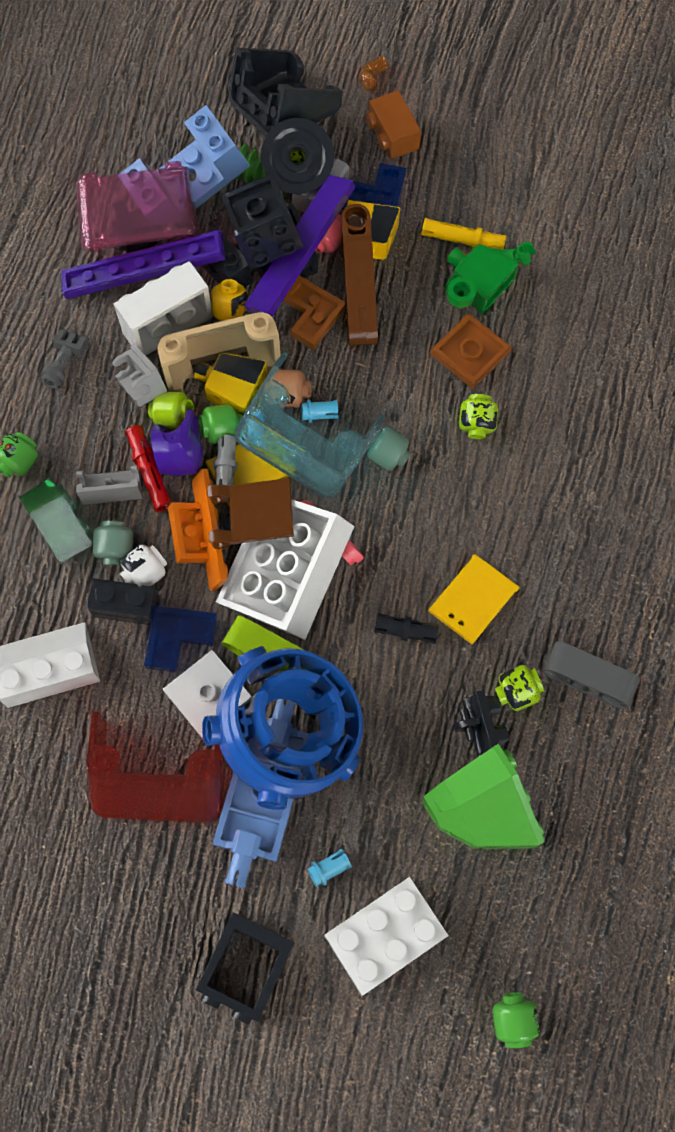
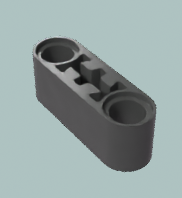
(591, 675)

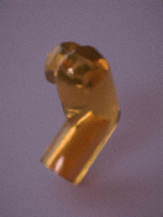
(369, 70)

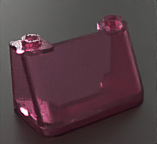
(135, 207)

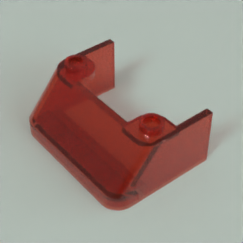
(152, 796)

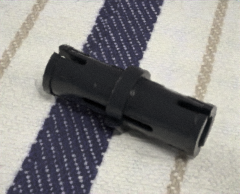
(406, 628)

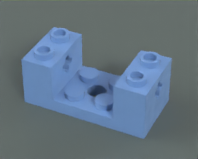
(210, 156)

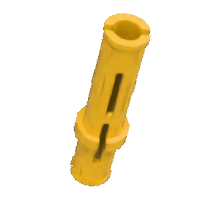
(462, 235)

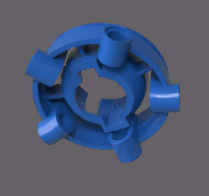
(318, 692)

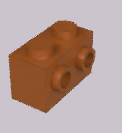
(393, 124)

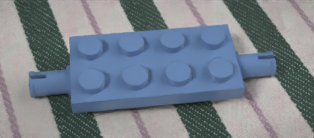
(243, 824)

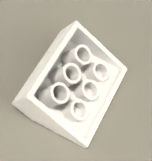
(288, 576)

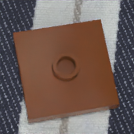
(470, 350)

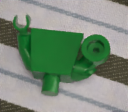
(484, 274)

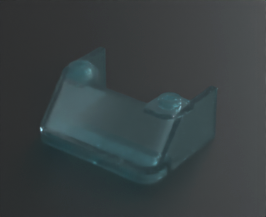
(295, 447)

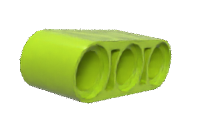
(247, 635)

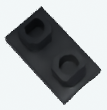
(478, 722)

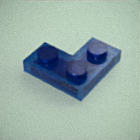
(386, 189)
(171, 629)

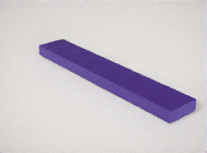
(311, 230)
(142, 264)

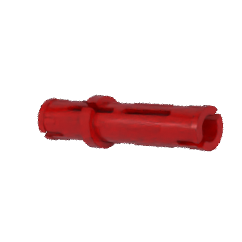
(144, 458)

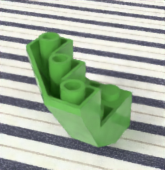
(486, 805)

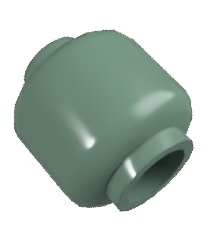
(389, 449)
(112, 542)

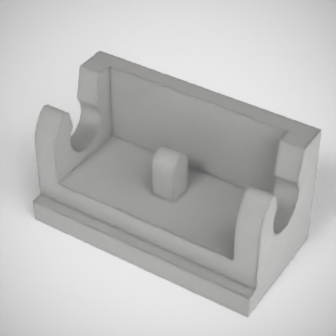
(140, 378)
(109, 486)

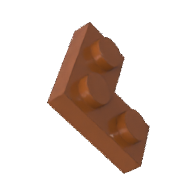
(318, 308)

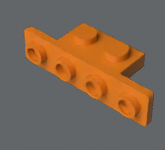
(191, 530)

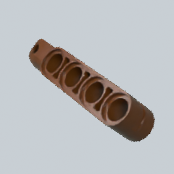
(359, 276)

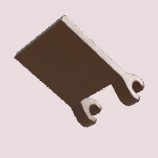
(256, 512)

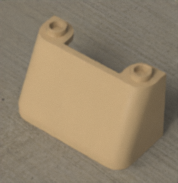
(249, 333)

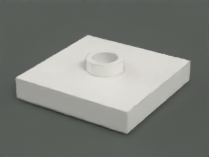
(199, 690)

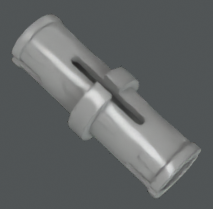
(225, 463)

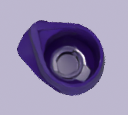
(178, 451)

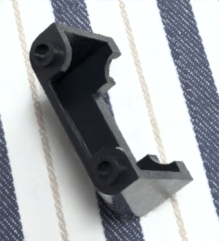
(269, 89)

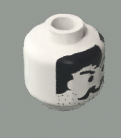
(143, 566)

